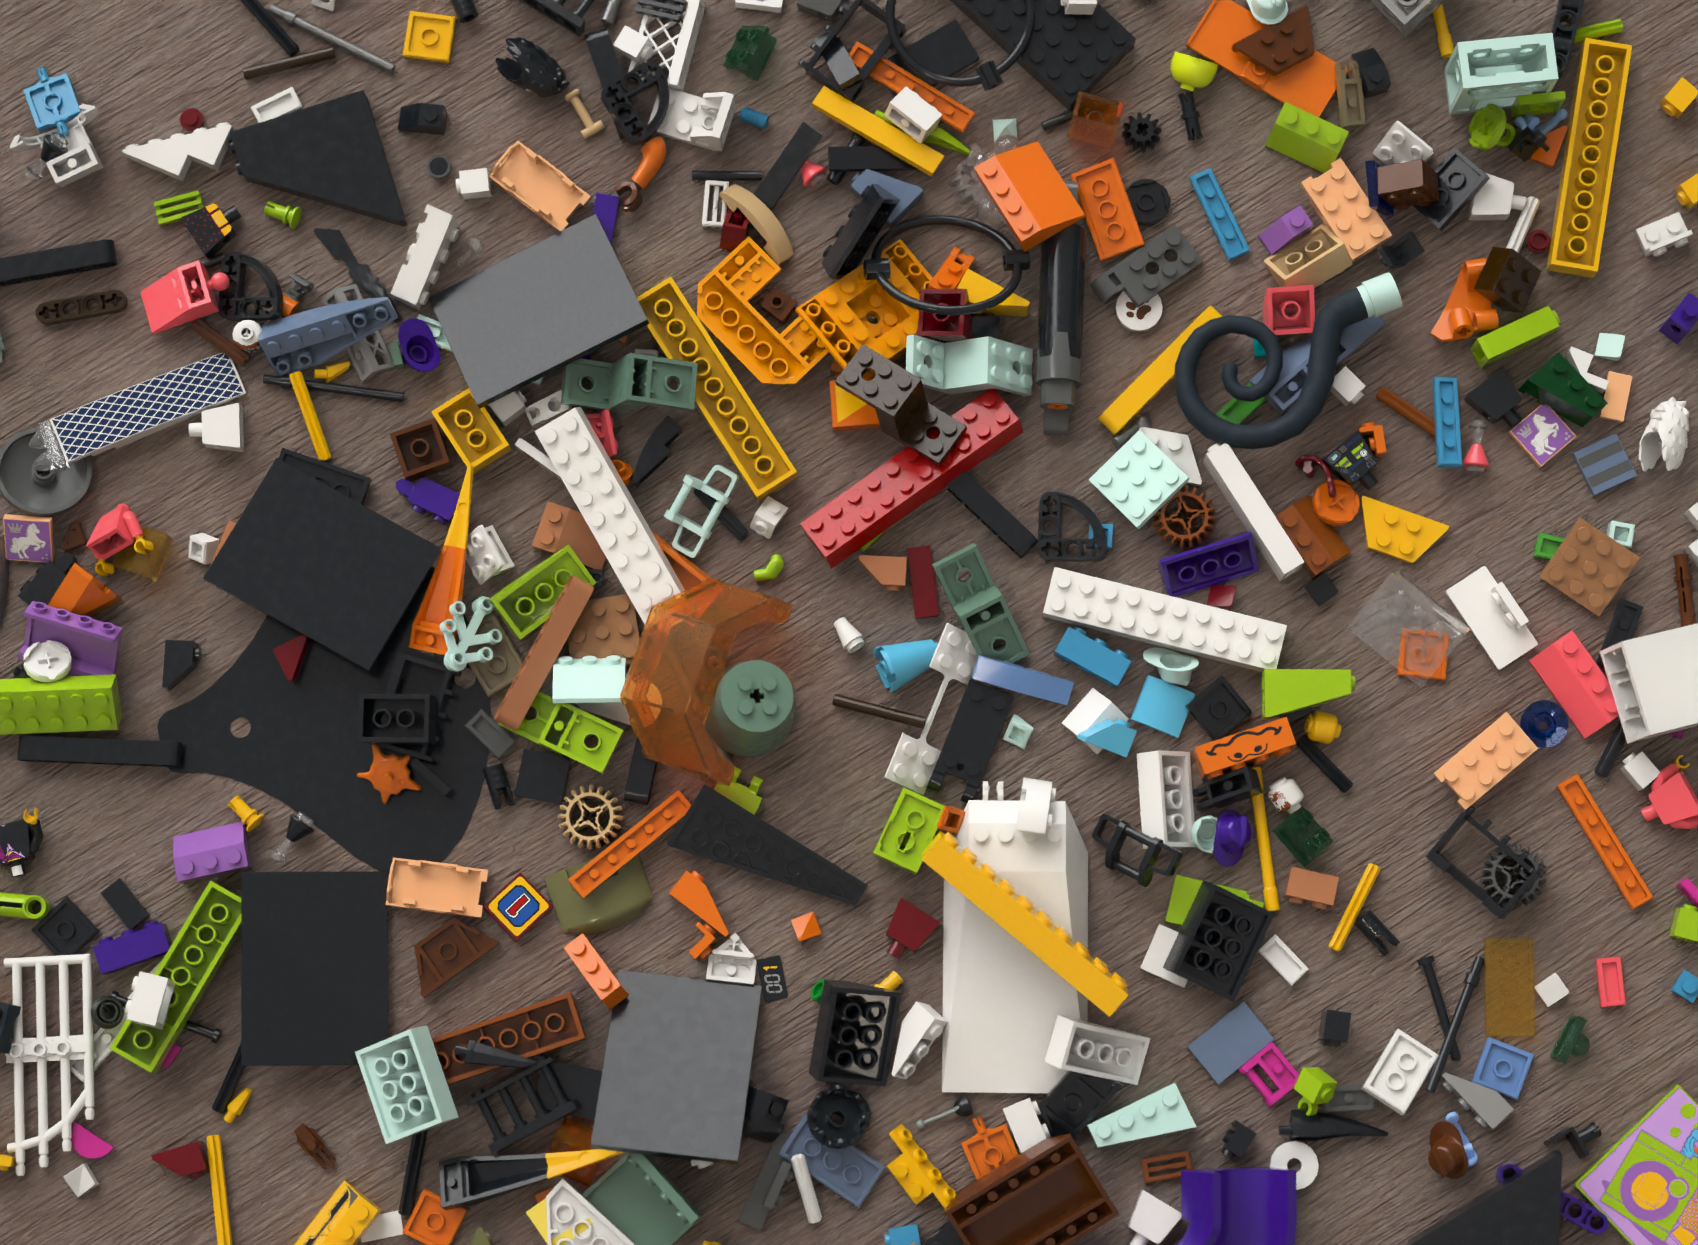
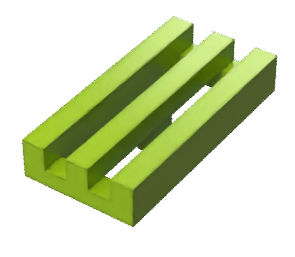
(177, 199)

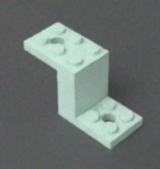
(970, 365)

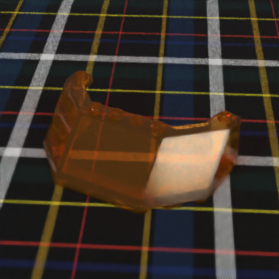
(681, 667)

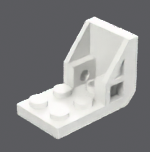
(697, 119)

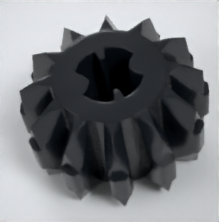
(1144, 124)

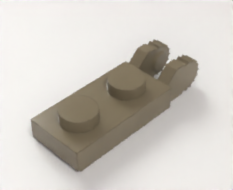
(1349, 95)

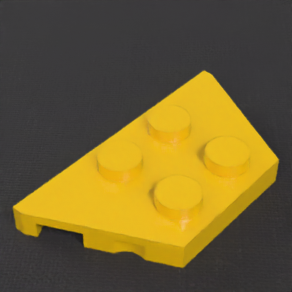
(1398, 531)

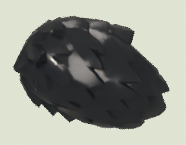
(533, 69)

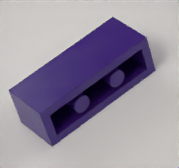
(132, 947)

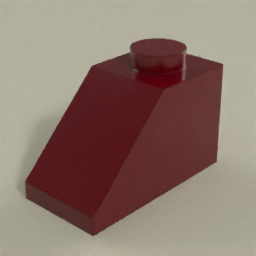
(734, 230)
(185, 1160)

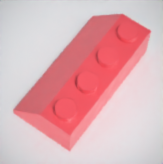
(1576, 684)

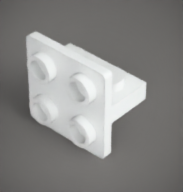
(1402, 146)
(486, 554)

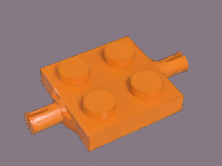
(988, 1148)

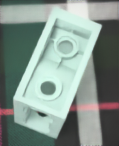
(1499, 71)

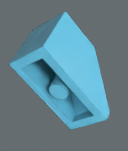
(1110, 736)

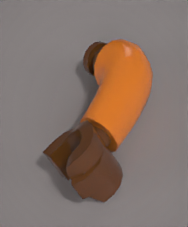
(654, 155)

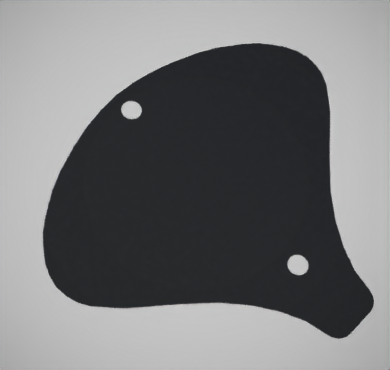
(309, 749)

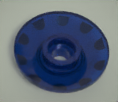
(1555, 720)

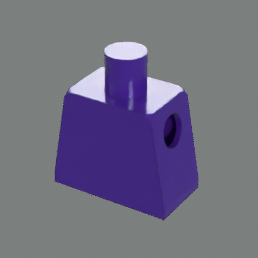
(1683, 317)

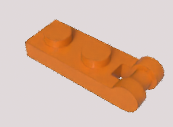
(952, 272)

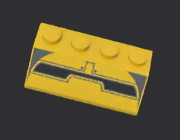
(341, 1219)

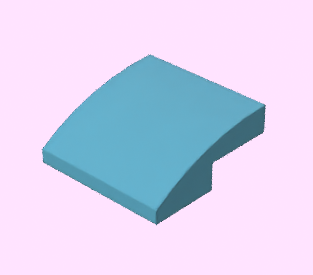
(1162, 706)

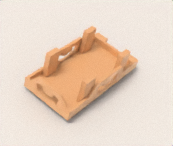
(538, 185)
(1346, 210)
(1486, 760)
(435, 887)

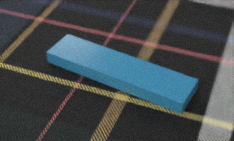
(1219, 215)
(1447, 422)

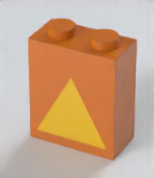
(850, 412)

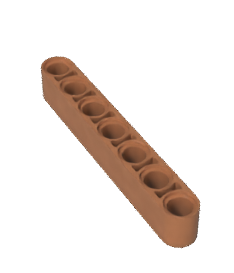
(543, 652)

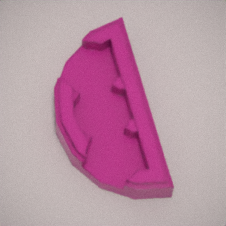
(88, 1143)

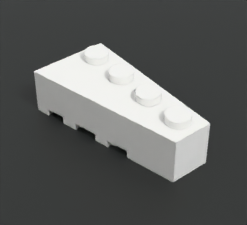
(425, 258)

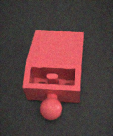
(180, 299)

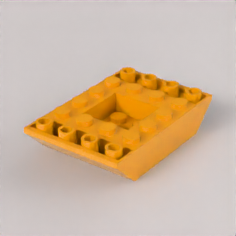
(842, 309)

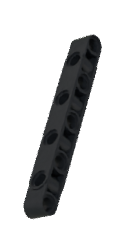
(1569, 12)

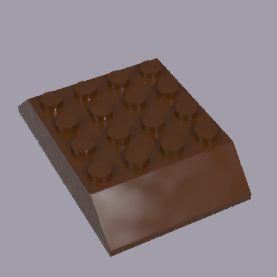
(1033, 1199)

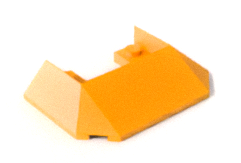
(728, 314)

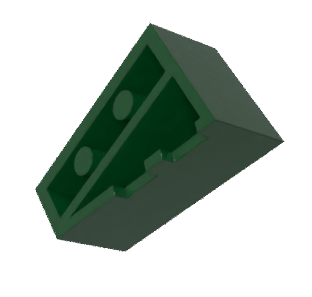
(1565, 391)

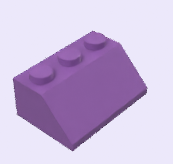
(211, 853)

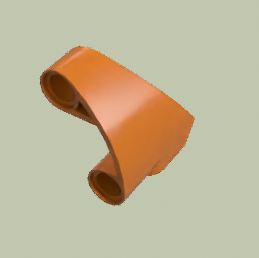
(1466, 308)

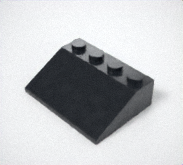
(859, 232)
(1218, 940)
(854, 1033)

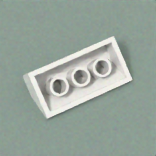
(1166, 797)

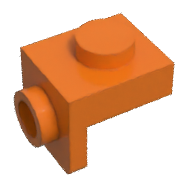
(703, 947)

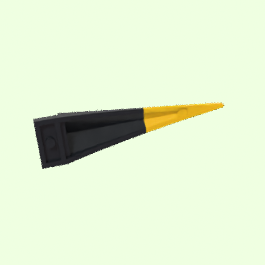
(482, 1178)

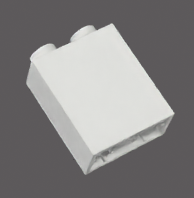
(1655, 682)

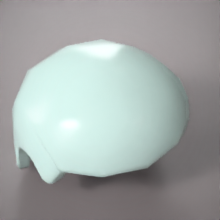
(1204, 833)

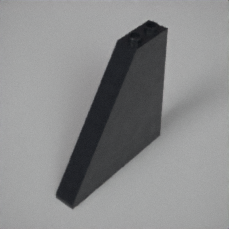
(323, 156)
(1512, 1213)

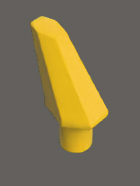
(331, 371)
(237, 1105)

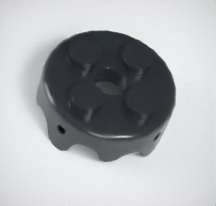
(848, 1107)

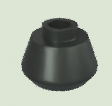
(111, 1016)

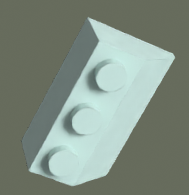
(588, 679)

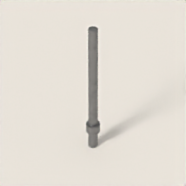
(291, 18)

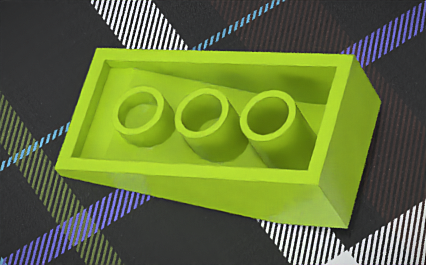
(533, 595)

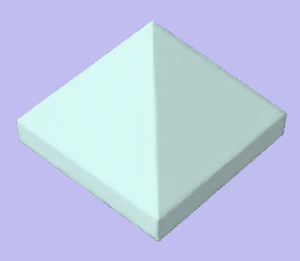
(1004, 127)

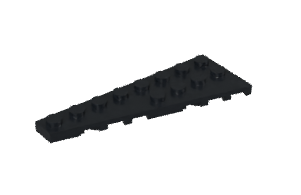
(738, 838)

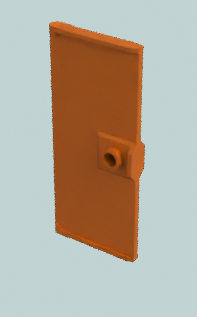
(1304, 85)

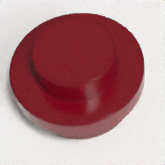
(191, 119)
(1538, 241)

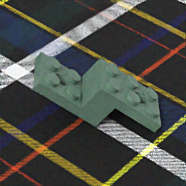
(980, 605)

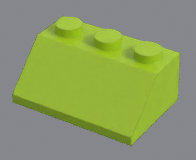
(1306, 138)

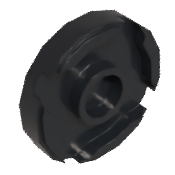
(1149, 201)

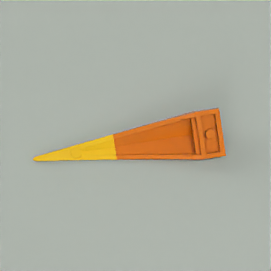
(447, 579)

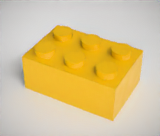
(471, 431)

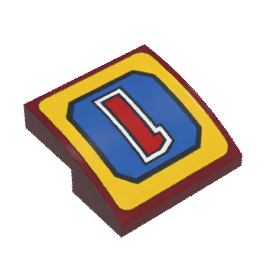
(518, 907)

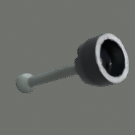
(961, 1107)

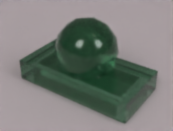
(1571, 1040)

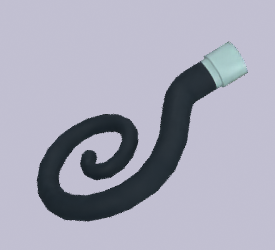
(1370, 299)

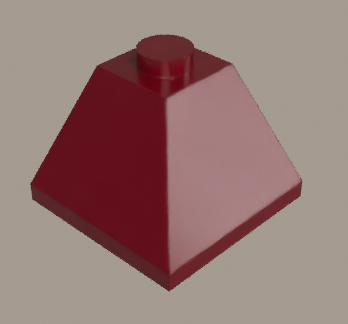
(945, 327)

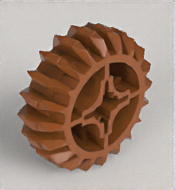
(1186, 528)

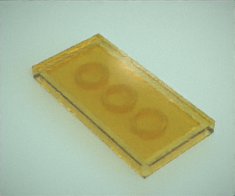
(1509, 987)

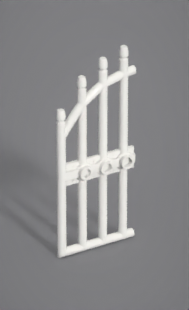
(44, 1049)

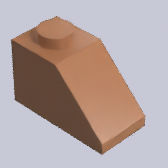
(886, 571)

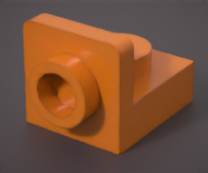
(1376, 442)

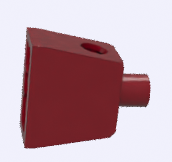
(909, 928)

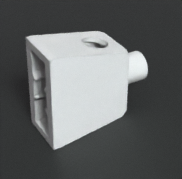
(1495, 200)
(221, 428)
(1152, 1219)

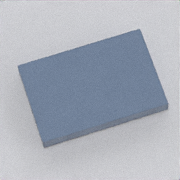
(1230, 1043)

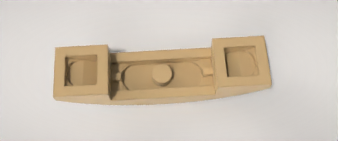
(762, 219)

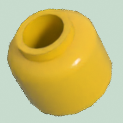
(1322, 727)

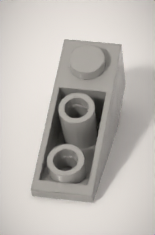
(1483, 1102)

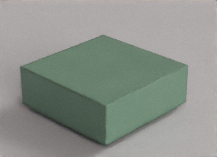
(396, 354)

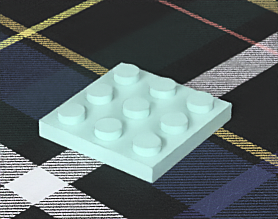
(1139, 479)

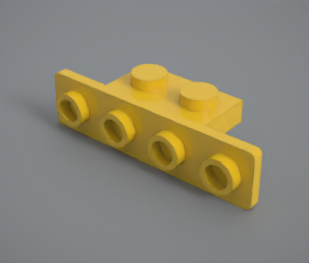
(916, 1171)

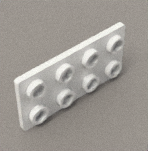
(1492, 617)

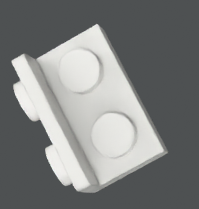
(1663, 234)

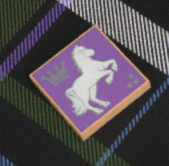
(1542, 434)
(28, 538)

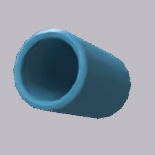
(758, 120)

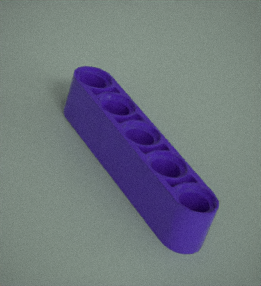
(1585, 1211)

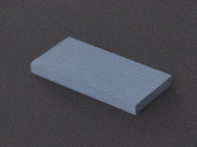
(842, 1170)

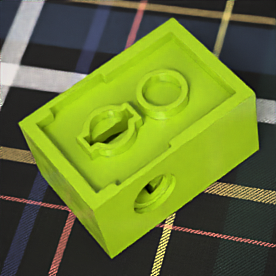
(909, 831)

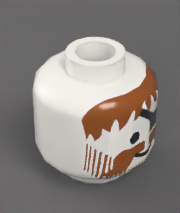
(241, 330)
(1285, 795)

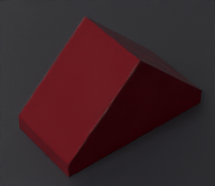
(291, 656)

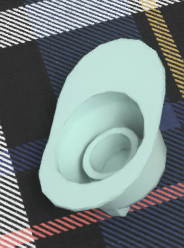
(1268, 11)
(1171, 665)

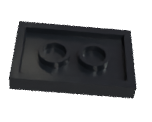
(1457, 185)

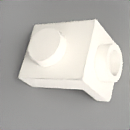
(768, 517)

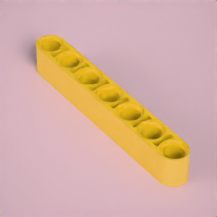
(1151, 380)

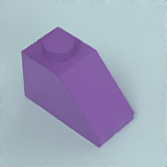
(1286, 230)

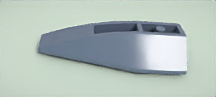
(322, 332)
(1296, 362)

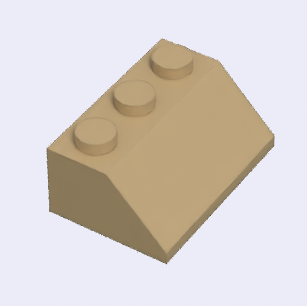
(1309, 259)

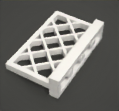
(685, 45)

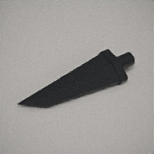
(486, 1055)

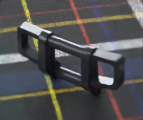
(1146, 868)

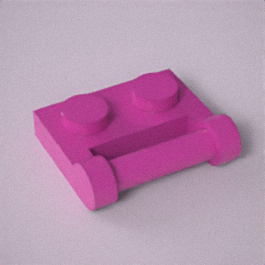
(1276, 1068)

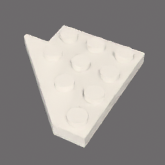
(568, 1208)

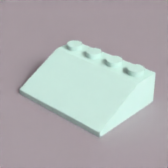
(406, 1084)

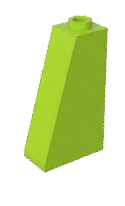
(1514, 336)
(1299, 689)

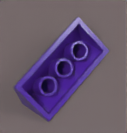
(1209, 565)

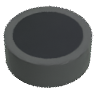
(439, 167)

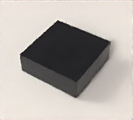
(1321, 589)

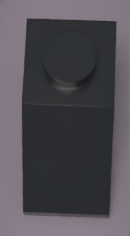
(1372, 72)
(423, 118)
(179, 661)

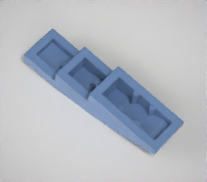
(1022, 680)

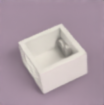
(150, 1000)

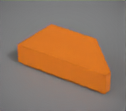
(1554, 141)

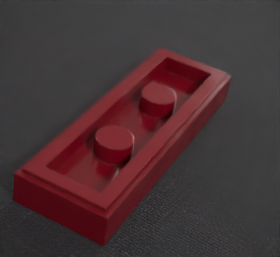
(922, 582)

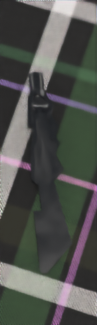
(359, 273)

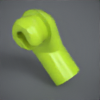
(772, 570)

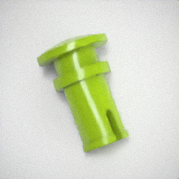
(287, 214)

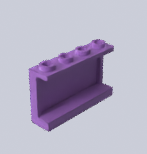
(91, 642)

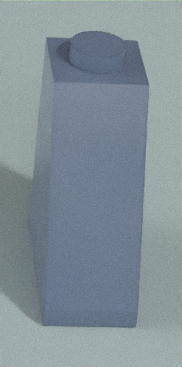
(906, 192)

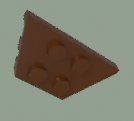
(1280, 44)
(449, 952)

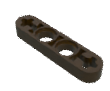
(81, 307)

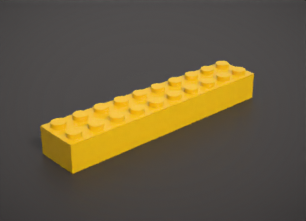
(1589, 158)
(718, 391)
(1024, 923)

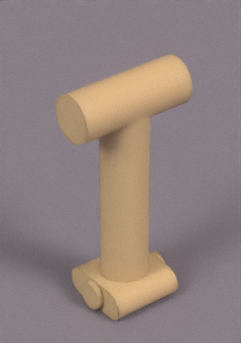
(591, 127)

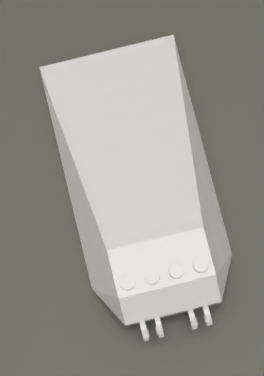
(995, 990)

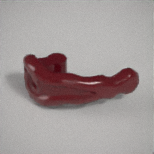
(1308, 463)

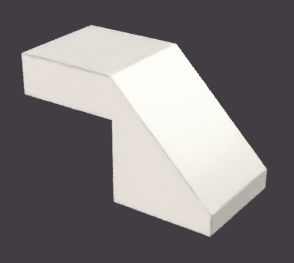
(1580, 362)

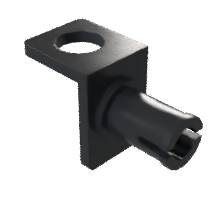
(1577, 1139)

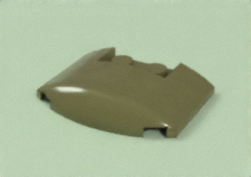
(607, 906)

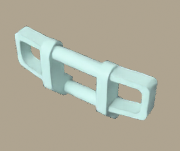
(684, 522)

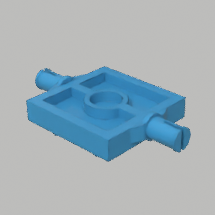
(52, 102)

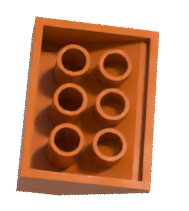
(1028, 194)

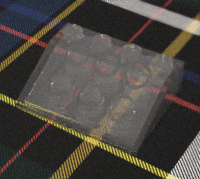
(1402, 607)

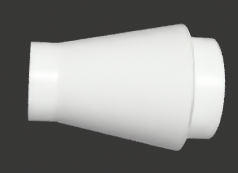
(849, 636)

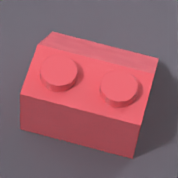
(1289, 309)

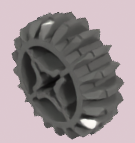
(1503, 871)

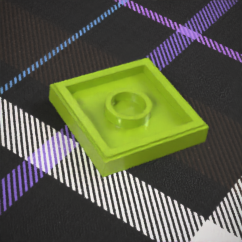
(1538, 103)

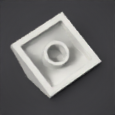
(1091, 711)

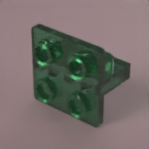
(750, 51)
(1303, 836)

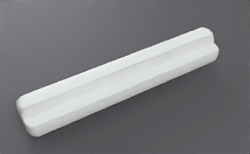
(1523, 224)
(806, 1188)

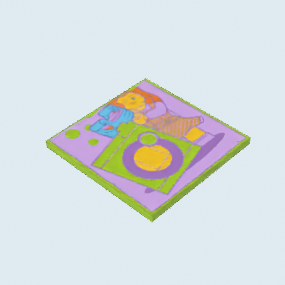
(1651, 1176)

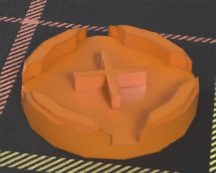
(1336, 510)

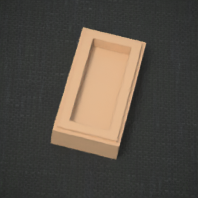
(1616, 396)

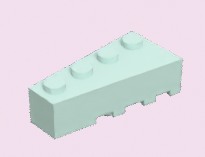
(1147, 1117)

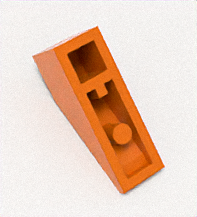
(696, 897)

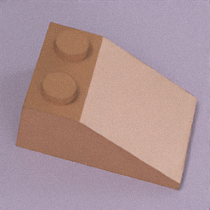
(565, 527)

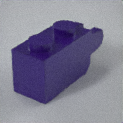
(429, 498)

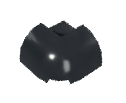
(763, 1115)

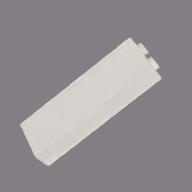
(1252, 510)

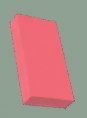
(1610, 982)

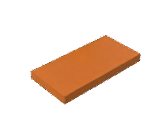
(1108, 210)

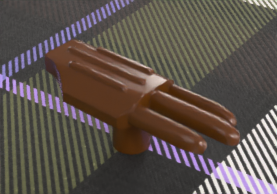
(312, 1144)

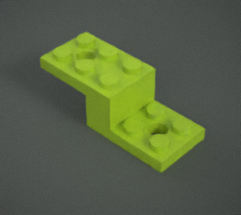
(565, 729)

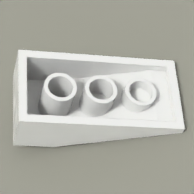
(1097, 1050)

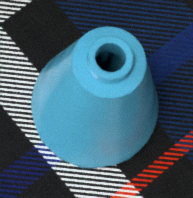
(903, 661)

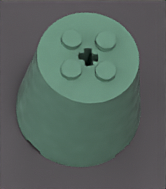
(748, 726)

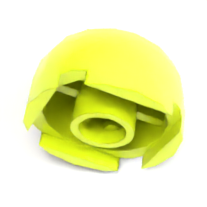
(1192, 71)

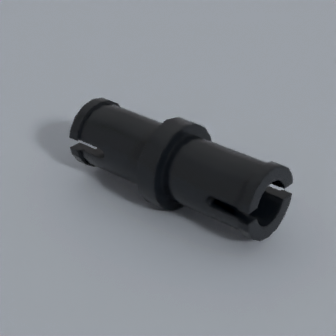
(1190, 116)

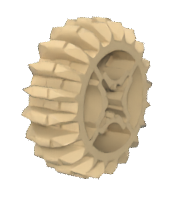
(599, 810)

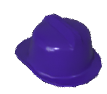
(418, 345)
(1231, 837)

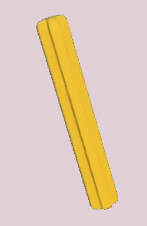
(310, 416)
(1354, 907)

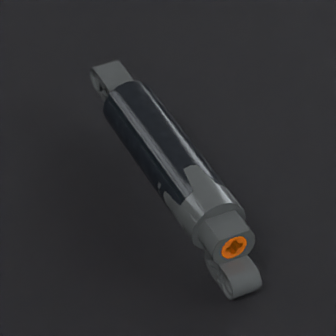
(1061, 323)

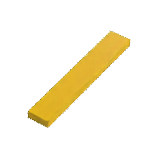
(877, 131)

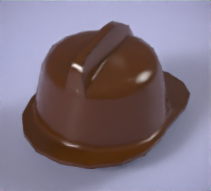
(1447, 1151)

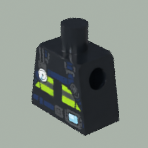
(1353, 462)

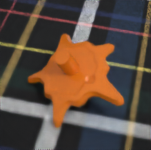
(389, 774)

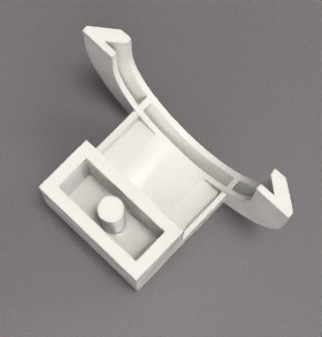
(81, 155)

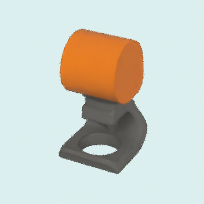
(291, 300)

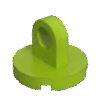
(1488, 127)

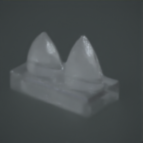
(54, 456)

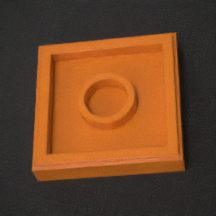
(432, 1223)

